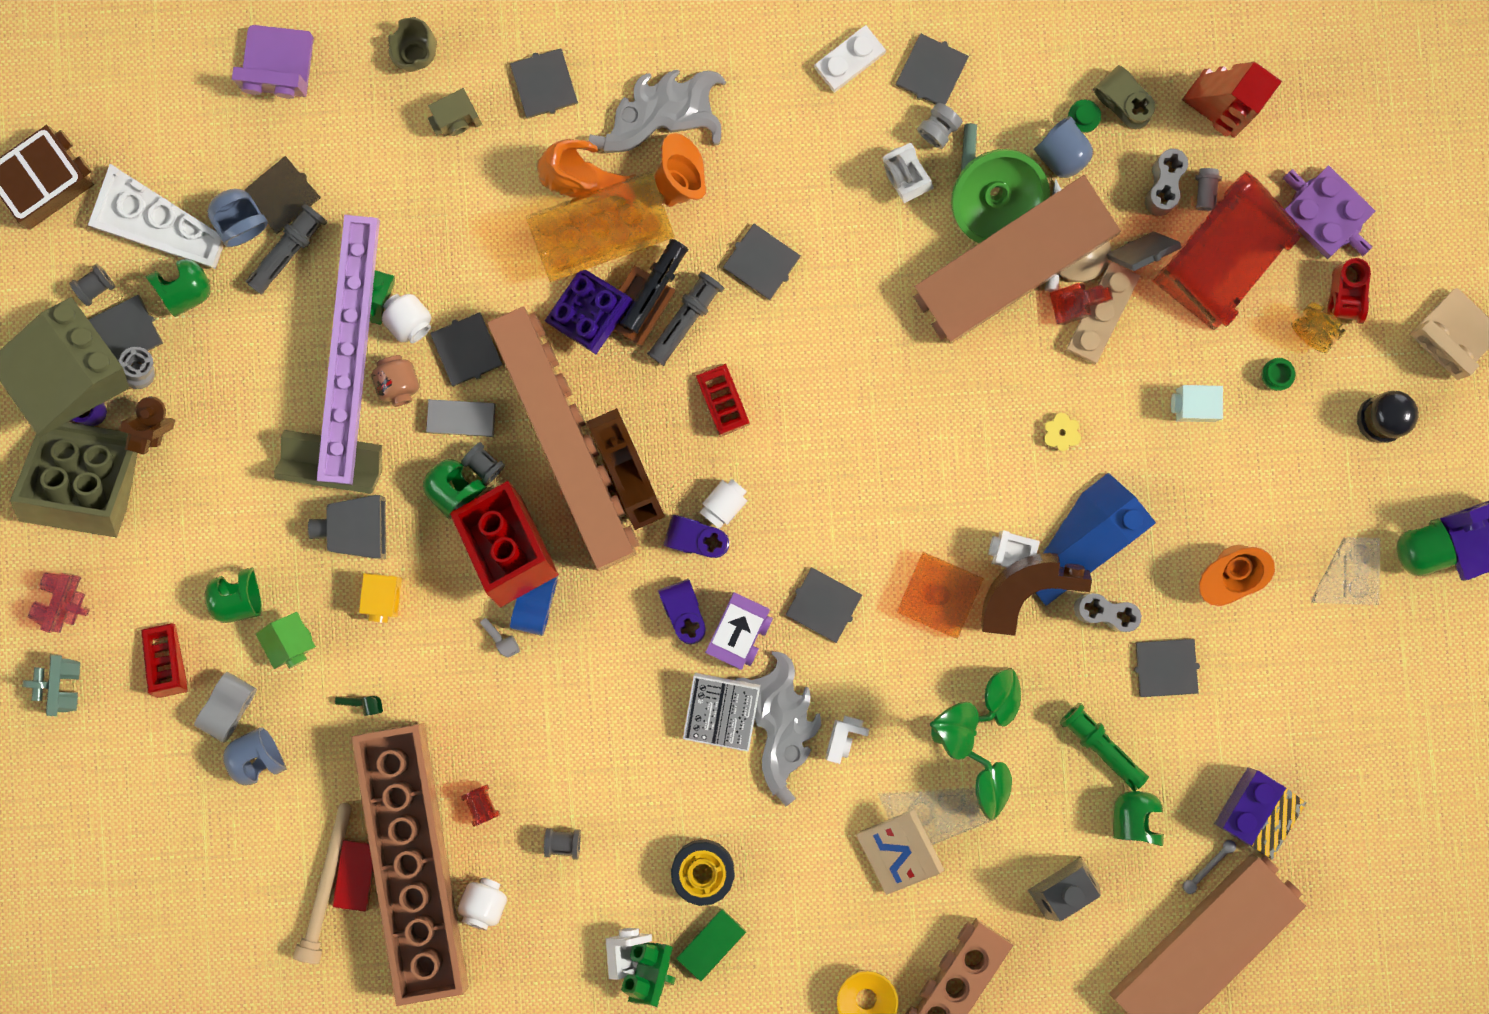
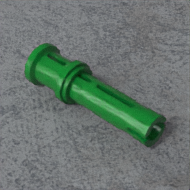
(1093, 736)

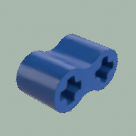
(533, 609)

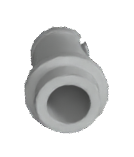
(1207, 188)

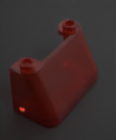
(1229, 252)

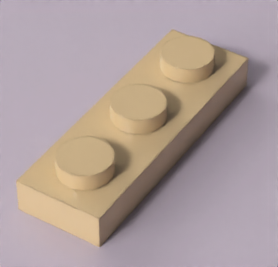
(1096, 329)

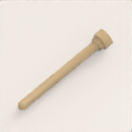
(309, 947)

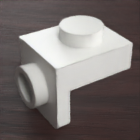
(920, 182)
(1010, 548)
(619, 952)

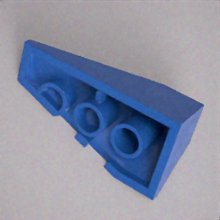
(1097, 528)

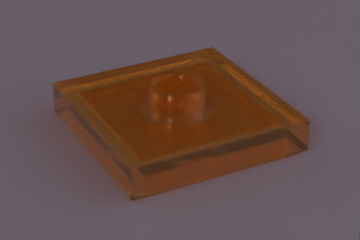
(939, 595)

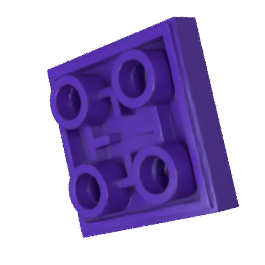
(588, 310)

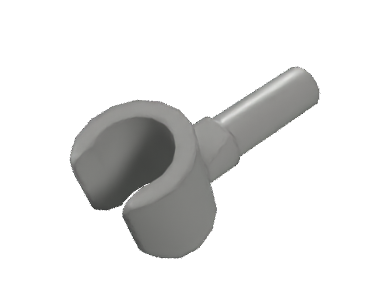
(507, 646)

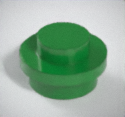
(1086, 115)
(1278, 374)

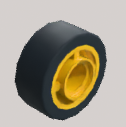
(699, 891)

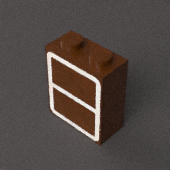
(41, 176)

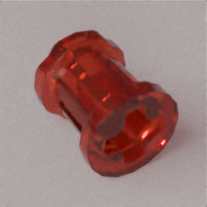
(480, 805)

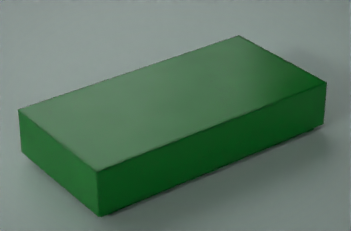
(711, 944)

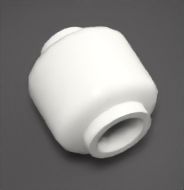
(406, 318)
(482, 904)

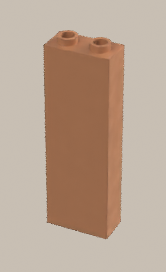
(1016, 260)
(1212, 942)

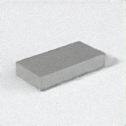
(461, 418)

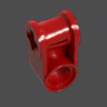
(1350, 294)

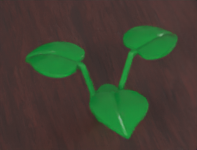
(956, 732)

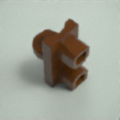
(147, 425)

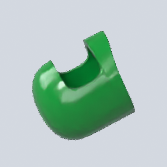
(185, 292)
(443, 494)
(1426, 549)
(233, 601)
(1132, 817)

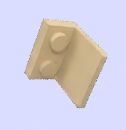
(1455, 334)

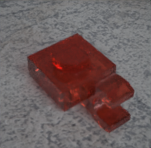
(1075, 301)

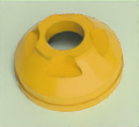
(886, 995)

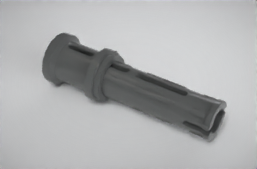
(295, 237)
(693, 306)

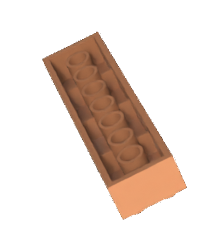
(562, 439)
(410, 864)

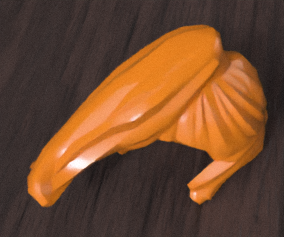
(568, 174)

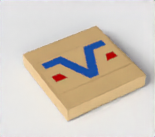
(900, 852)

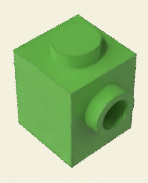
(286, 641)

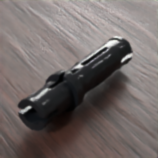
(661, 274)

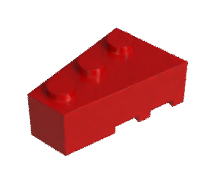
(1232, 95)

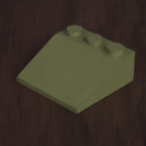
(59, 368)
(76, 480)

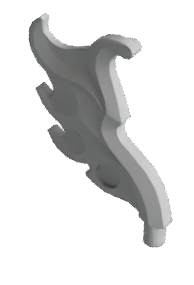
(662, 106)
(786, 723)

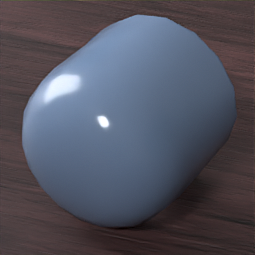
(1065, 149)
(236, 217)
(252, 745)

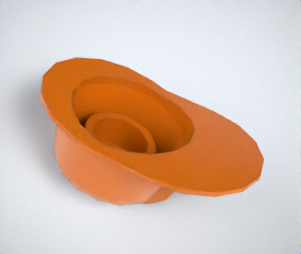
(681, 171)
(1236, 574)

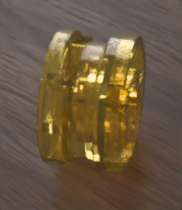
(1318, 328)

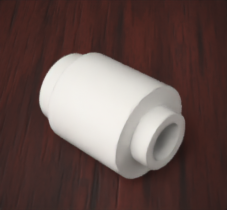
(724, 503)

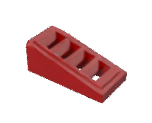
(734, 424)
(177, 672)

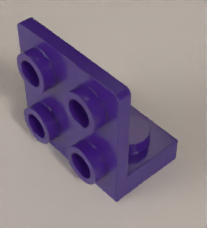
(1470, 539)

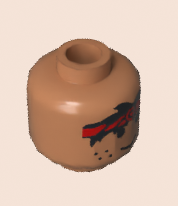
(395, 380)

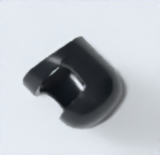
(1392, 415)

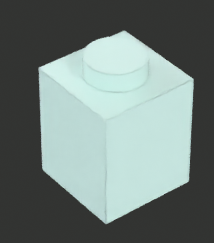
(1198, 403)

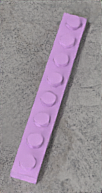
(348, 349)

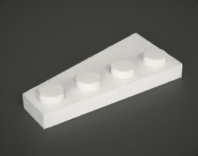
(144, 217)

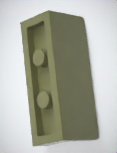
(301, 460)

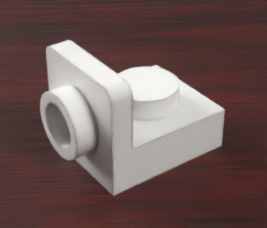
(839, 743)

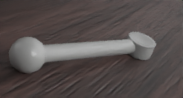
(1190, 886)

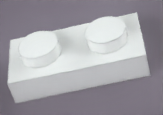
(850, 58)

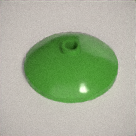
(1020, 186)

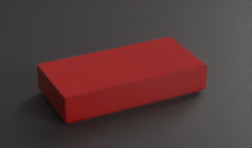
(354, 876)

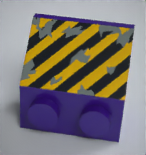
(1260, 812)

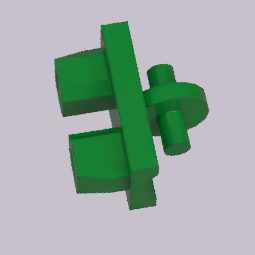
(650, 973)

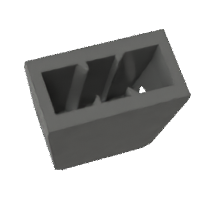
(354, 527)
(1066, 891)

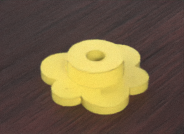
(1071, 435)

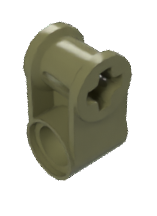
(1122, 94)

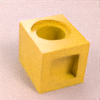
(380, 597)

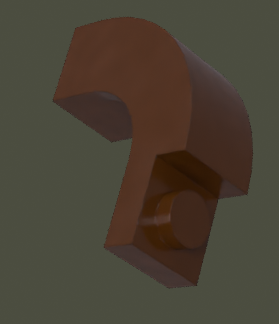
(626, 469)
(1021, 581)

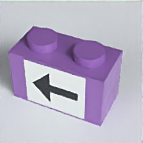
(738, 631)

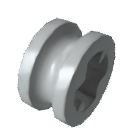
(897, 171)

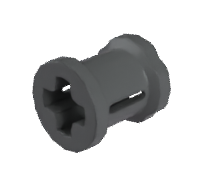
(92, 284)
(482, 463)
(562, 843)

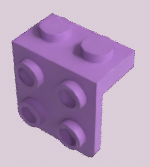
(275, 62)

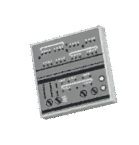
(721, 712)

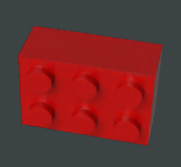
(504, 544)

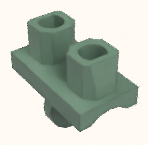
(59, 669)

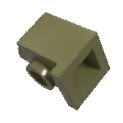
(453, 114)

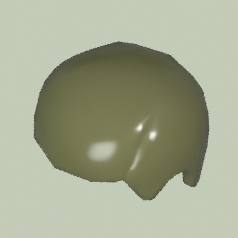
(412, 45)

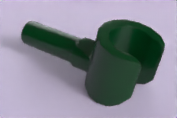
(371, 705)

